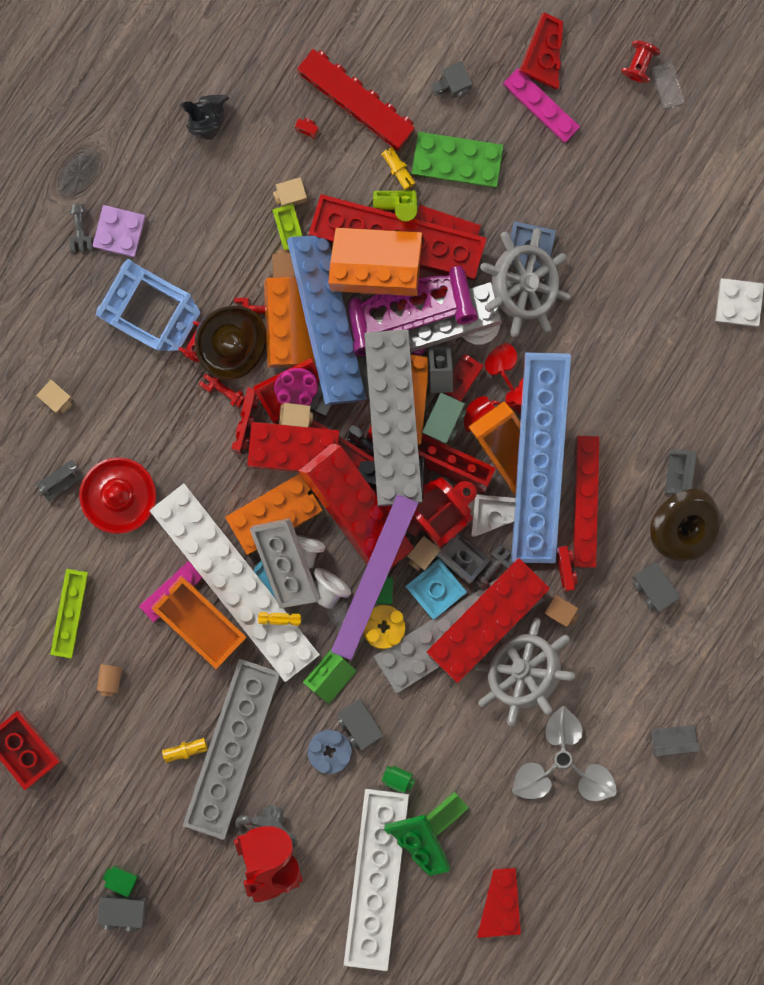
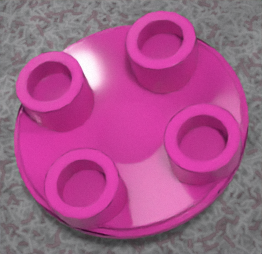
(296, 387)

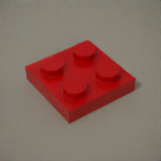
(565, 559)

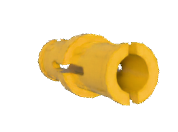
(398, 168)
(185, 750)

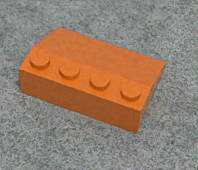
(375, 262)
(285, 324)

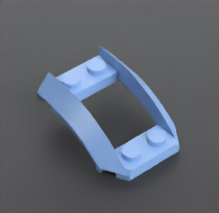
(121, 293)

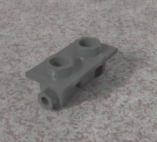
(60, 480)

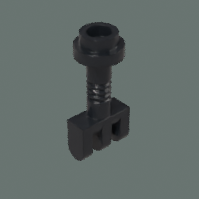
(356, 437)

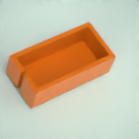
(499, 437)
(280, 503)
(198, 622)

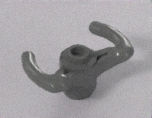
(270, 817)

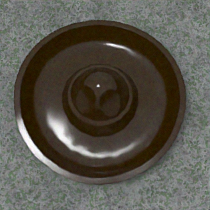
(230, 342)
(685, 525)

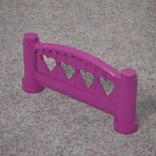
(456, 303)

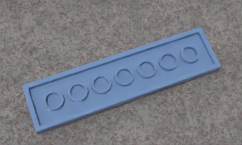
(326, 321)

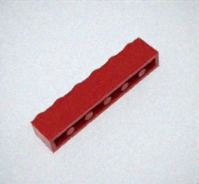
(355, 99)
(452, 463)
(585, 501)

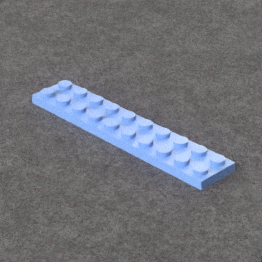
(540, 457)

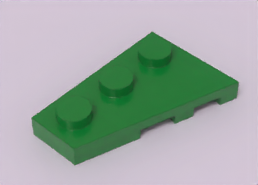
(421, 842)

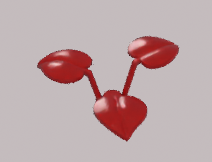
(498, 361)

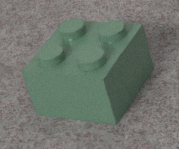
(444, 418)

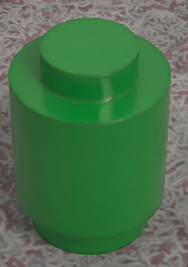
(398, 779)

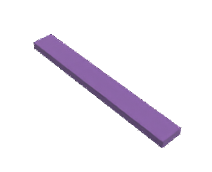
(374, 576)

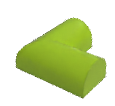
(402, 202)

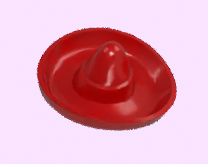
(117, 495)

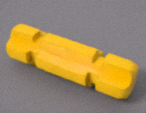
(279, 618)

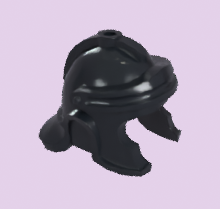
(205, 116)

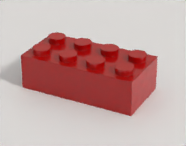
(286, 446)

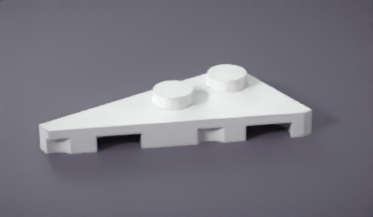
(491, 513)

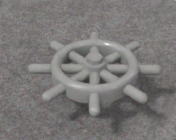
(525, 282)
(524, 671)

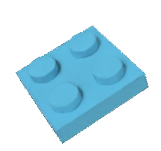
(436, 589)

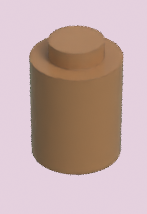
(109, 680)

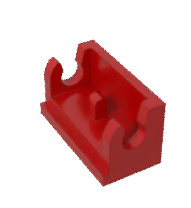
(464, 376)

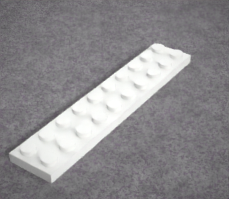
(232, 581)

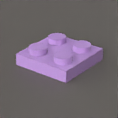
(119, 231)

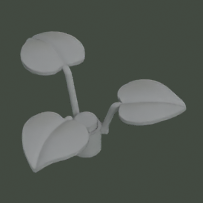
(564, 729)

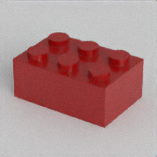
(25, 751)

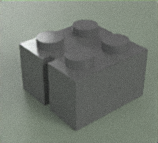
(122, 911)

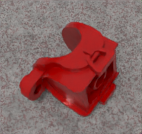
(444, 510)
(268, 863)

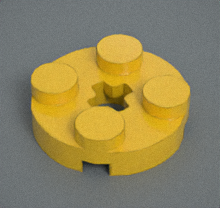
(392, 635)

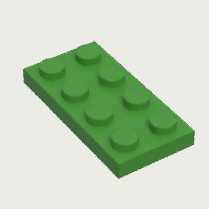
(457, 160)

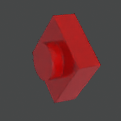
(307, 127)

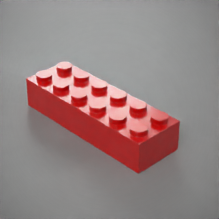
(349, 501)
(487, 620)

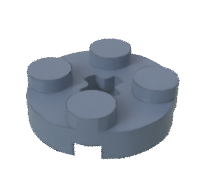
(318, 746)

